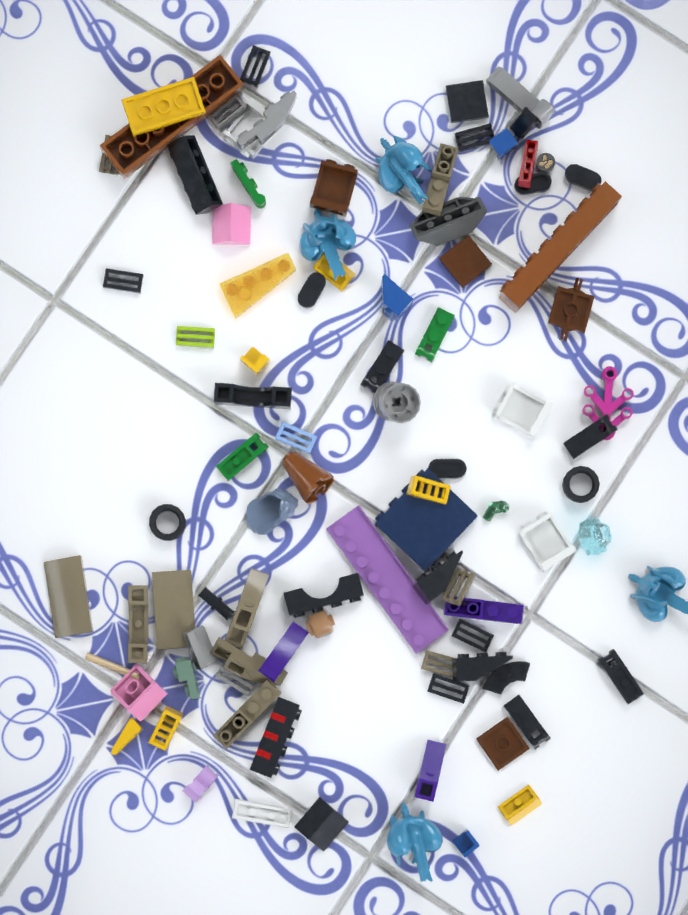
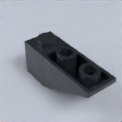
(436, 582)
(474, 668)

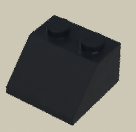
(321, 824)

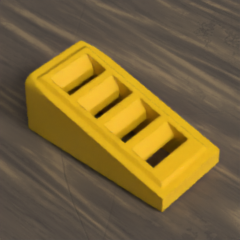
(412, 487)
(173, 713)
(130, 731)

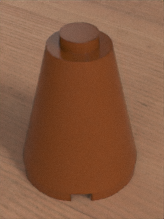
(307, 476)

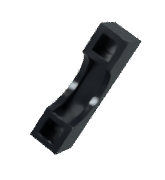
(246, 396)
(348, 589)

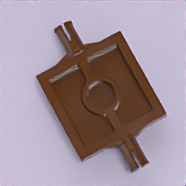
(571, 309)

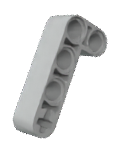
(519, 96)

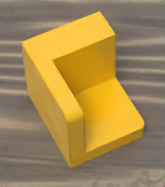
(255, 360)

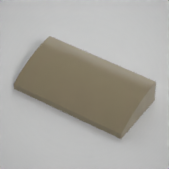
(68, 596)
(173, 607)

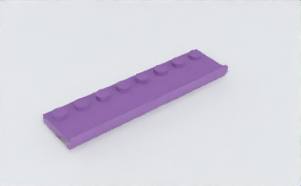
(387, 579)

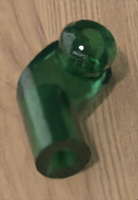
(494, 508)

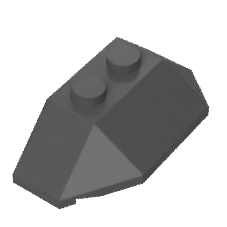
(457, 219)

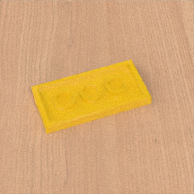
(163, 106)

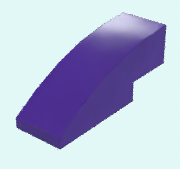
(283, 651)

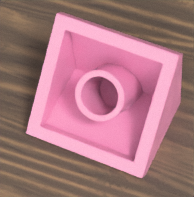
(231, 225)

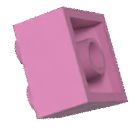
(138, 695)

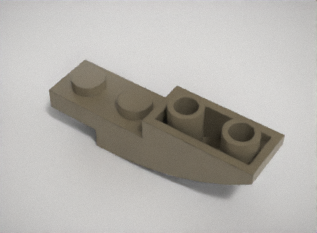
(440, 179)
(246, 608)
(241, 663)
(247, 713)

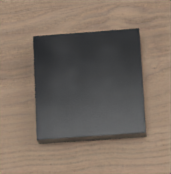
(467, 101)

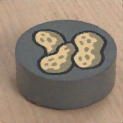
(545, 162)

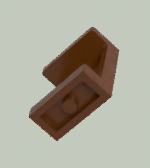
(334, 187)

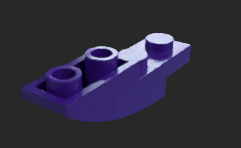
(486, 610)

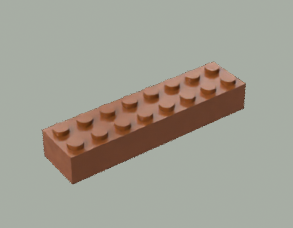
(127, 153)
(561, 245)

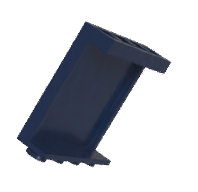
(423, 526)

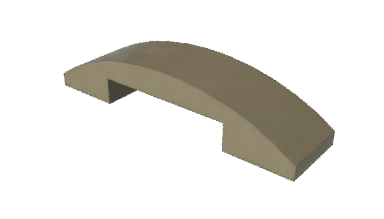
(138, 623)

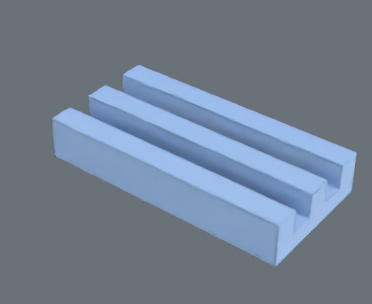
(285, 441)

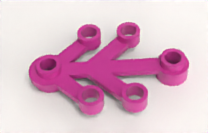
(608, 406)

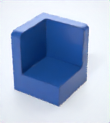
(503, 143)
(465, 843)

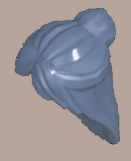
(270, 510)

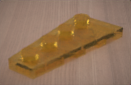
(254, 284)

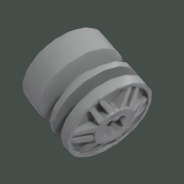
(406, 400)

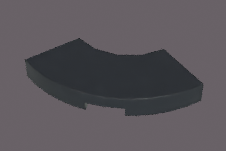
(505, 675)

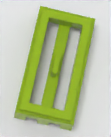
(193, 336)

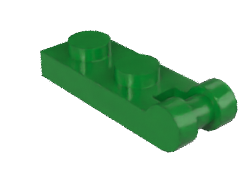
(249, 184)
(435, 334)
(241, 457)

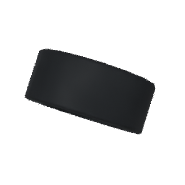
(584, 470)
(154, 515)

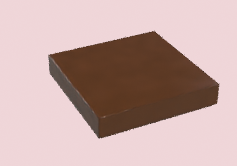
(465, 261)
(502, 743)

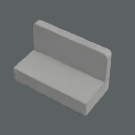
(199, 647)

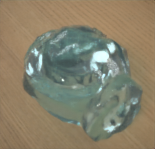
(594, 536)

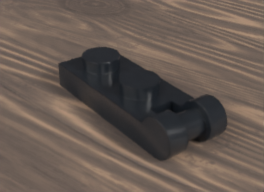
(383, 366)
(589, 436)
(621, 677)
(526, 721)

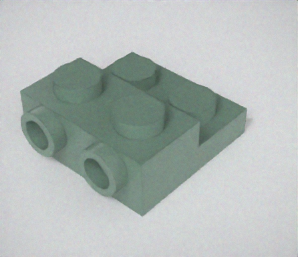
(186, 672)

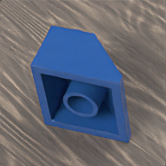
(394, 299)

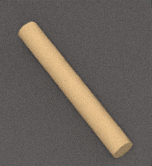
(110, 665)

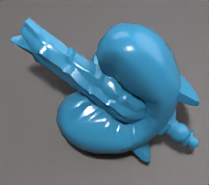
(395, 167)
(327, 235)
(657, 591)
(414, 834)

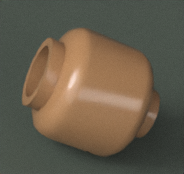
(320, 624)

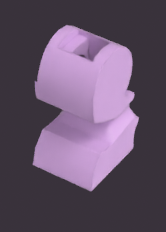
(200, 784)

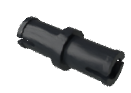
(216, 603)

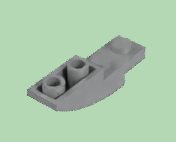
(275, 117)

